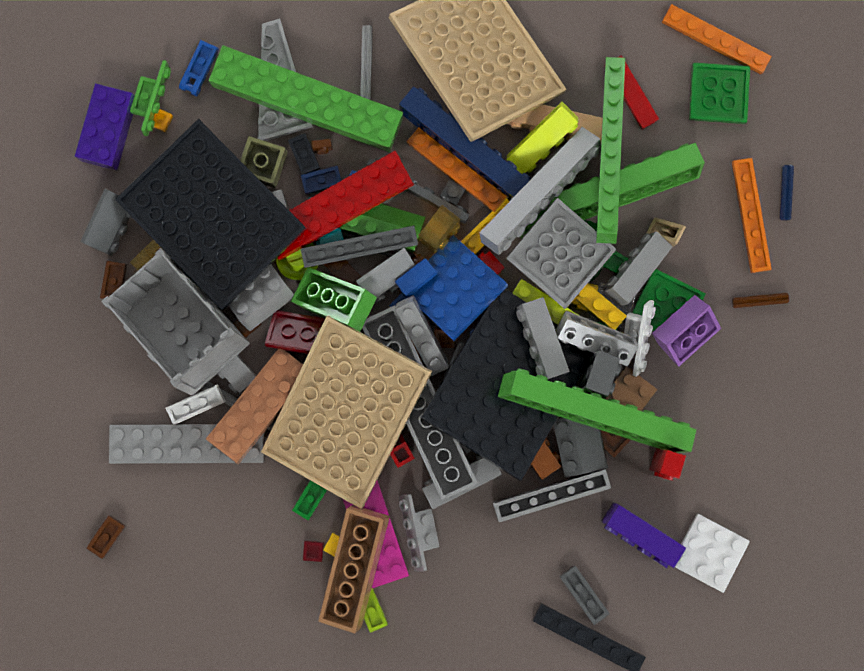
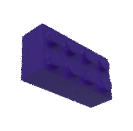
(105, 127)
(648, 538)

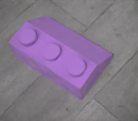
(687, 330)

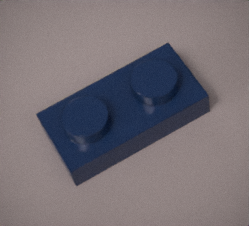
(320, 179)

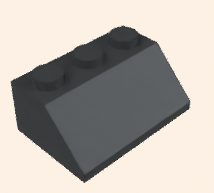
(106, 224)
(579, 447)

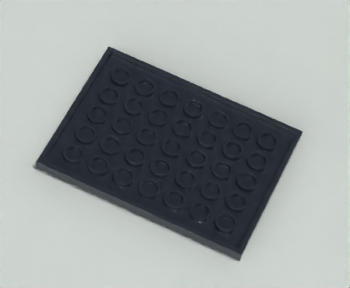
(210, 214)
(468, 398)

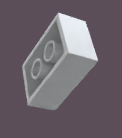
(261, 298)

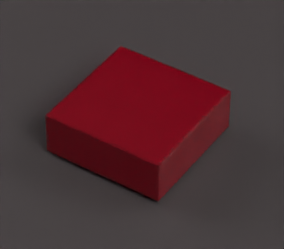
(313, 551)

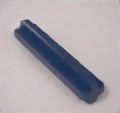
(786, 192)

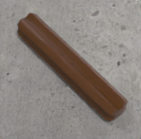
(760, 300)

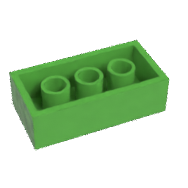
(334, 297)

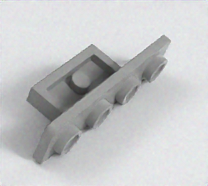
(419, 530)

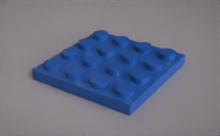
(459, 289)

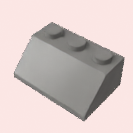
(383, 277)

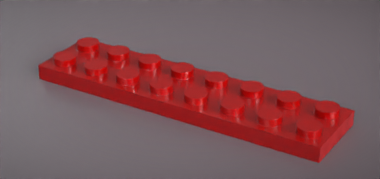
(349, 199)

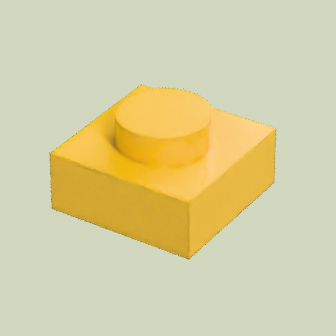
(331, 545)

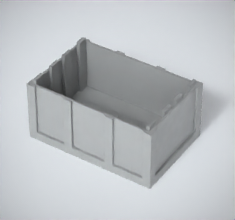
(176, 323)

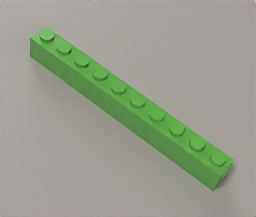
(610, 151)

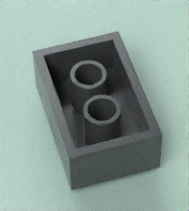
(600, 374)

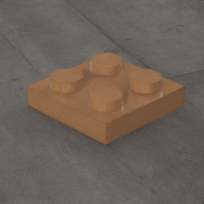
(632, 390)

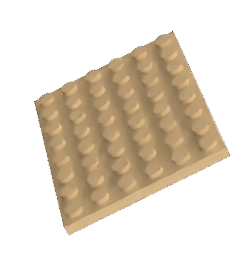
(478, 60)
(346, 411)

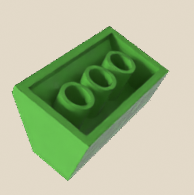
(383, 219)

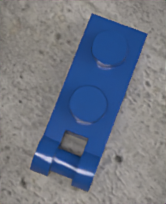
(198, 67)

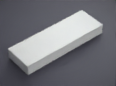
(195, 404)

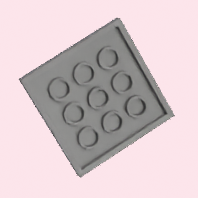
(560, 253)

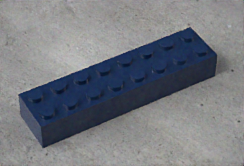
(475, 154)

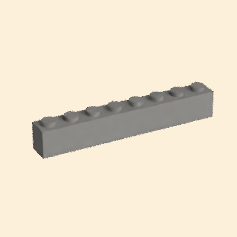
(540, 191)

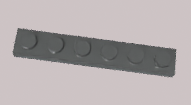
(428, 196)
(359, 246)

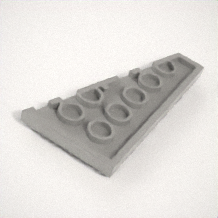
(276, 51)

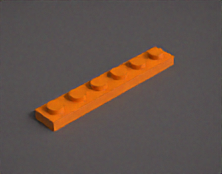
(716, 39)
(456, 170)
(751, 215)

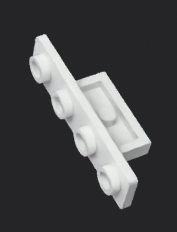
(640, 328)

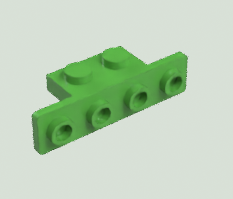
(147, 97)

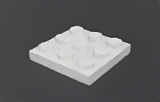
(711, 552)

